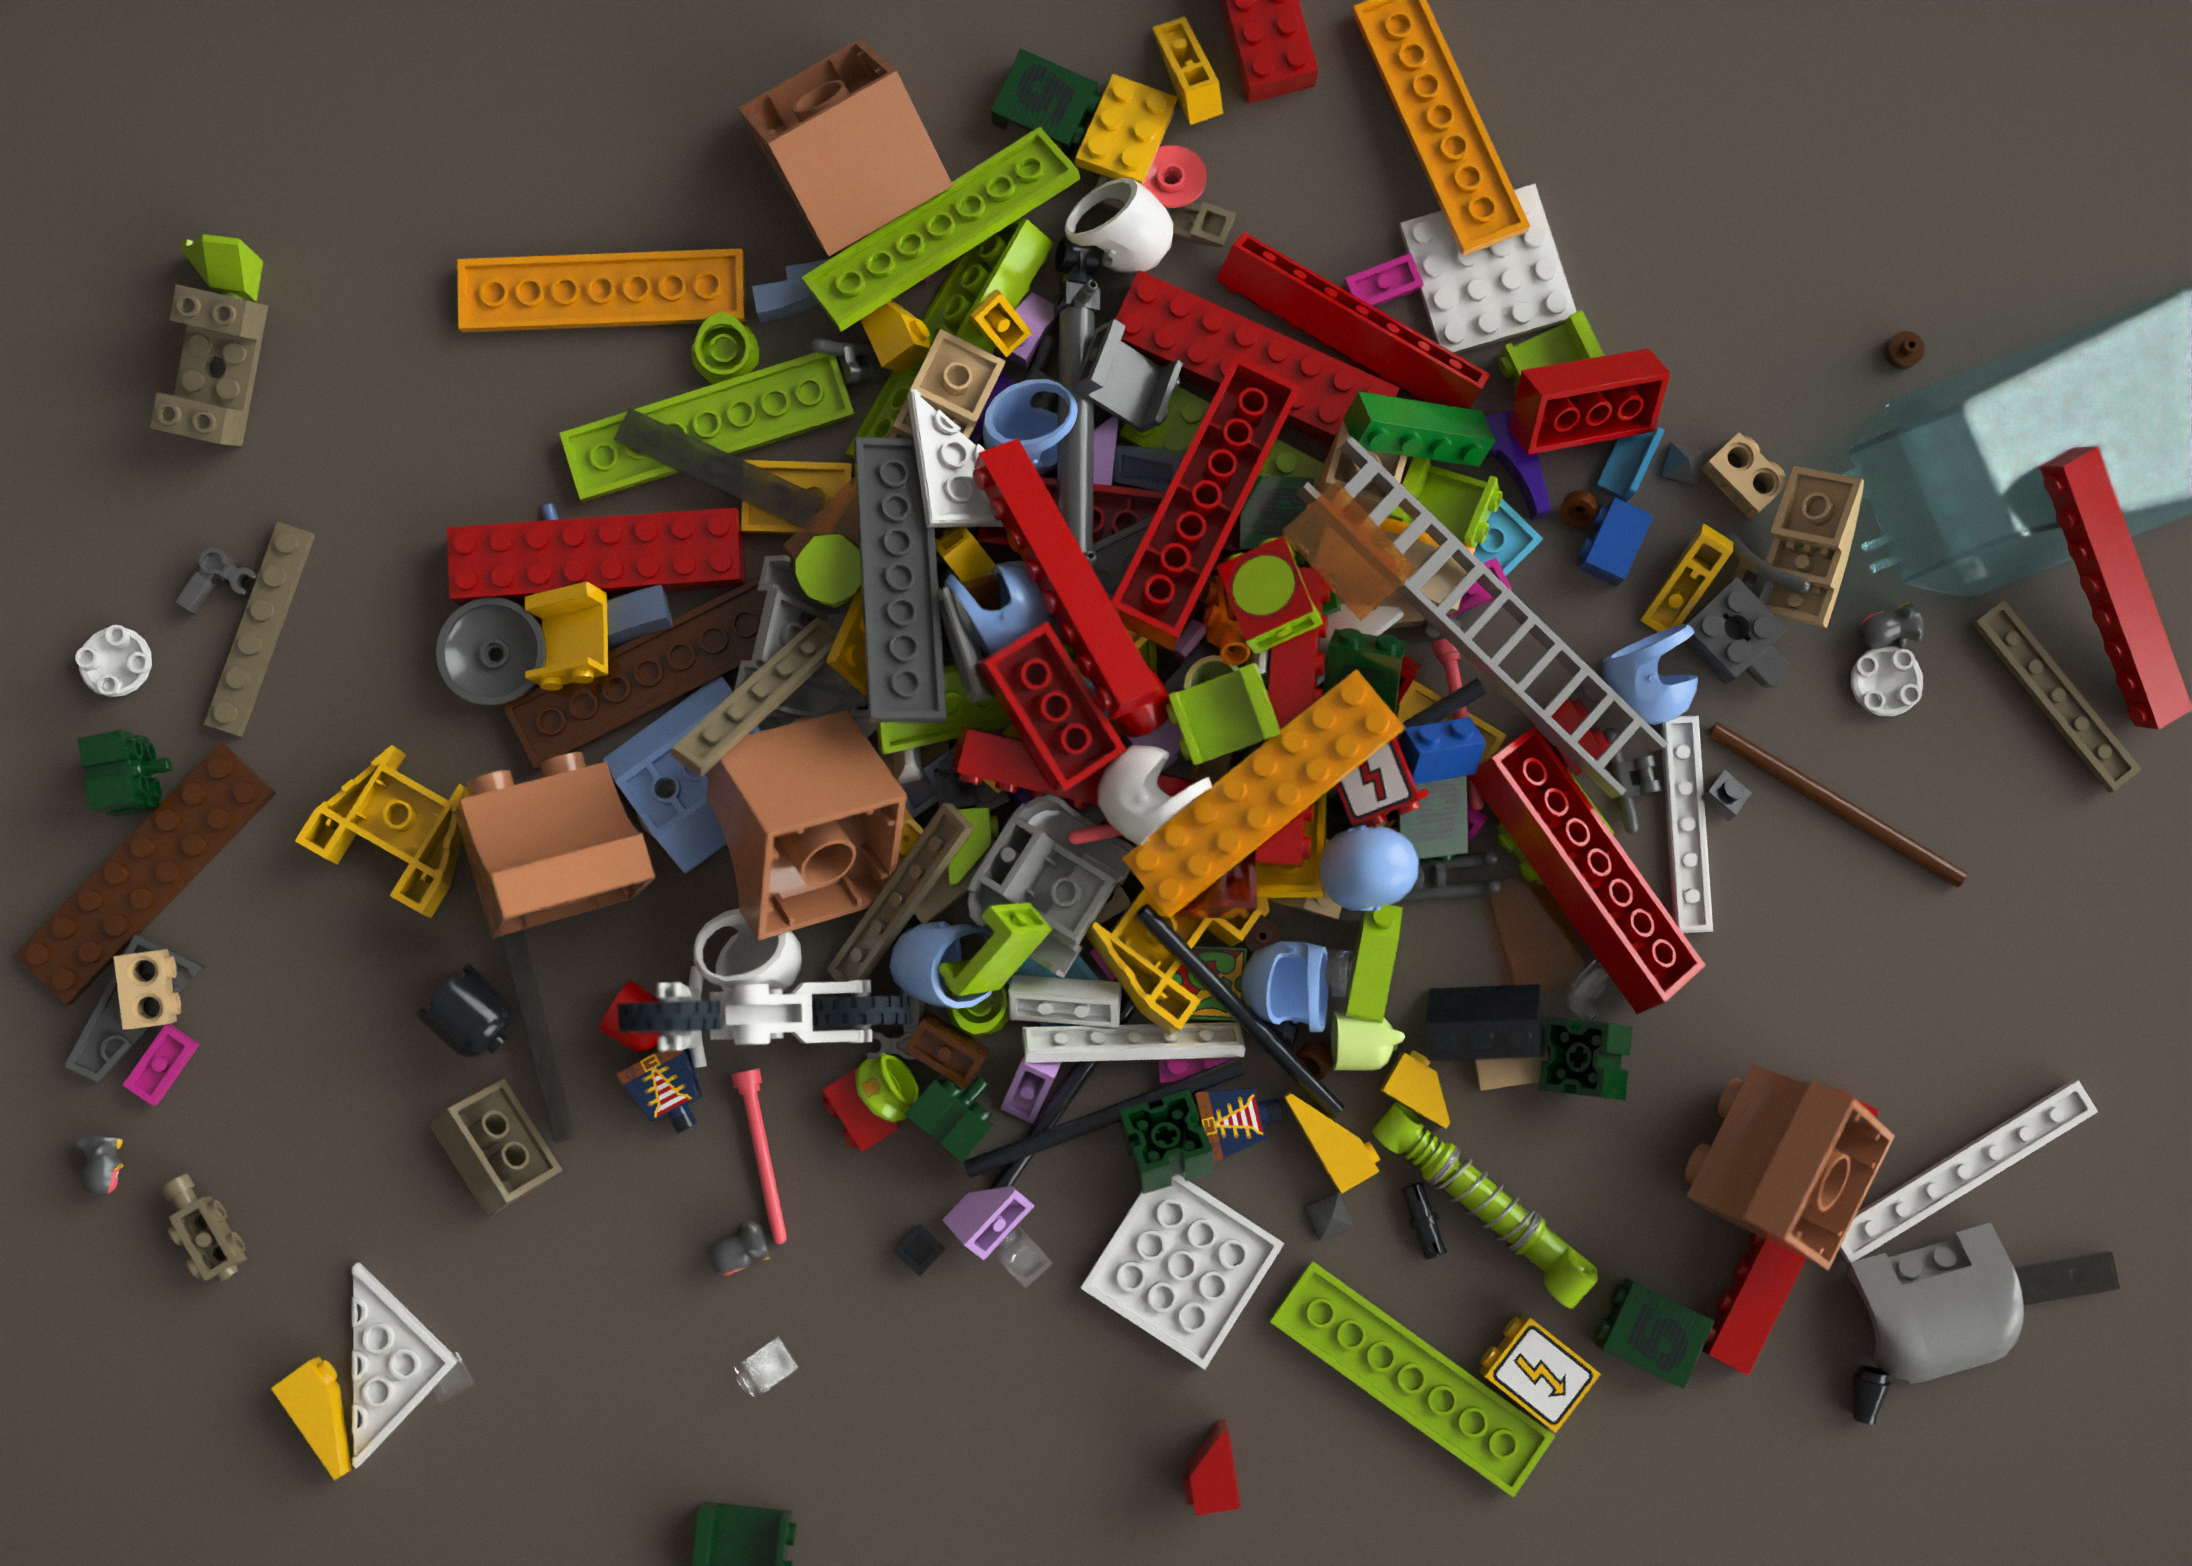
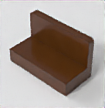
(947, 1050)

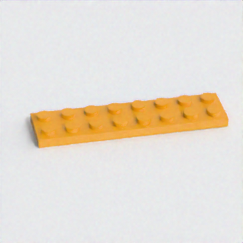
(1441, 122)
(599, 290)
(1263, 793)

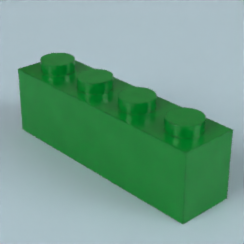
(1419, 429)

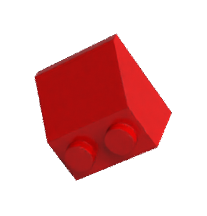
(1211, 1474)

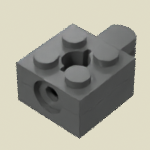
(1737, 635)

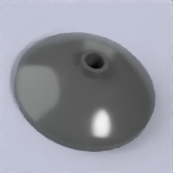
(467, 648)

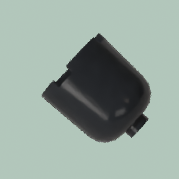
(468, 1014)

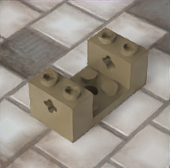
(203, 404)

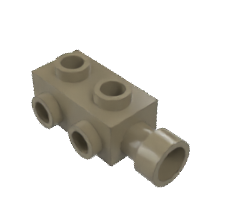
(200, 1241)

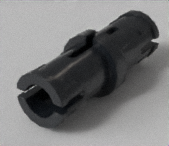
(1424, 1220)

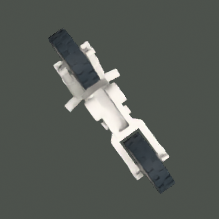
(756, 1014)

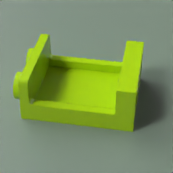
(1453, 499)
(1016, 936)

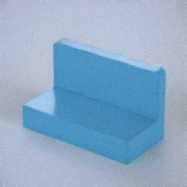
(1628, 464)

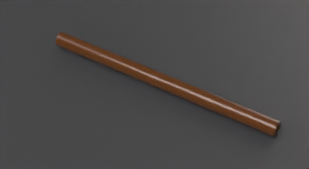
(1837, 804)

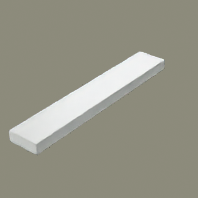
(1686, 825)
(1131, 1042)

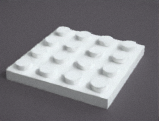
(1493, 291)
(1182, 1267)

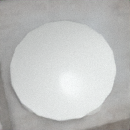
(114, 661)
(1887, 681)

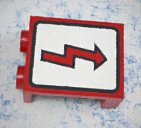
(1380, 787)

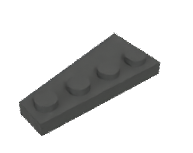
(103, 1038)

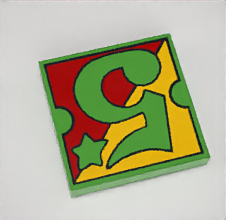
(1228, 965)

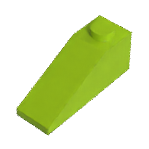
(1373, 962)

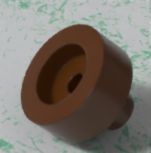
(1904, 350)
(1579, 509)
(1265, 926)
(1316, 1058)

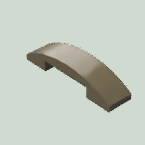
(1192, 222)

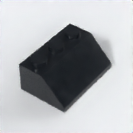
(1485, 1023)

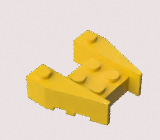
(399, 819)
(1148, 967)

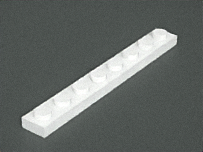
(1966, 1169)

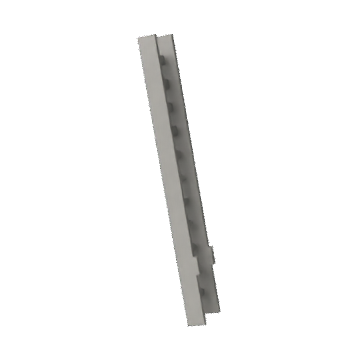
(1503, 597)

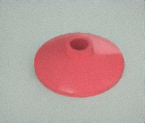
(1183, 168)

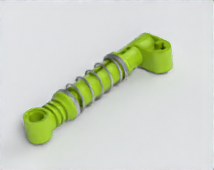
(1566, 1271)

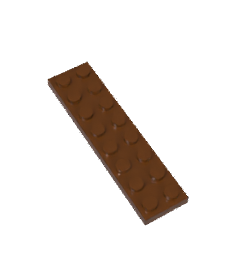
(641, 676)
(145, 874)

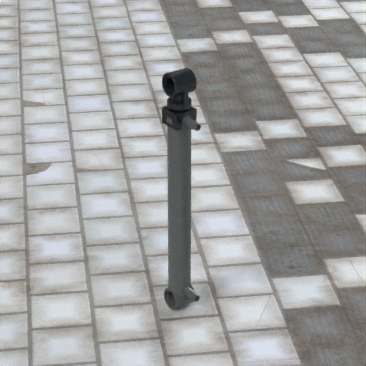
(1076, 311)

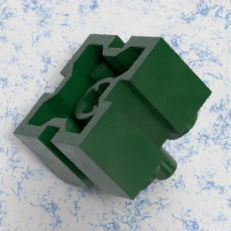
(121, 773)
(1585, 1058)
(953, 1115)
(1166, 1141)

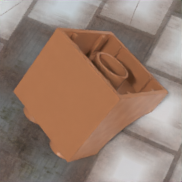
(846, 145)
(807, 822)
(550, 844)
(1789, 1162)

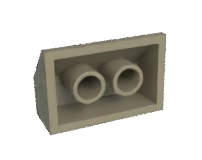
(495, 1147)

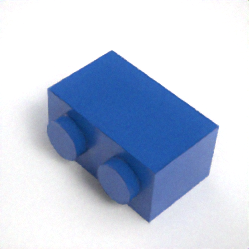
(1615, 541)
(1442, 750)

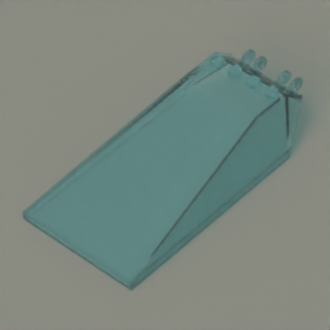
(1961, 458)

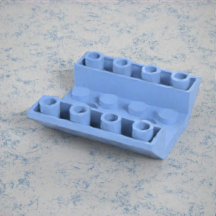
(685, 821)

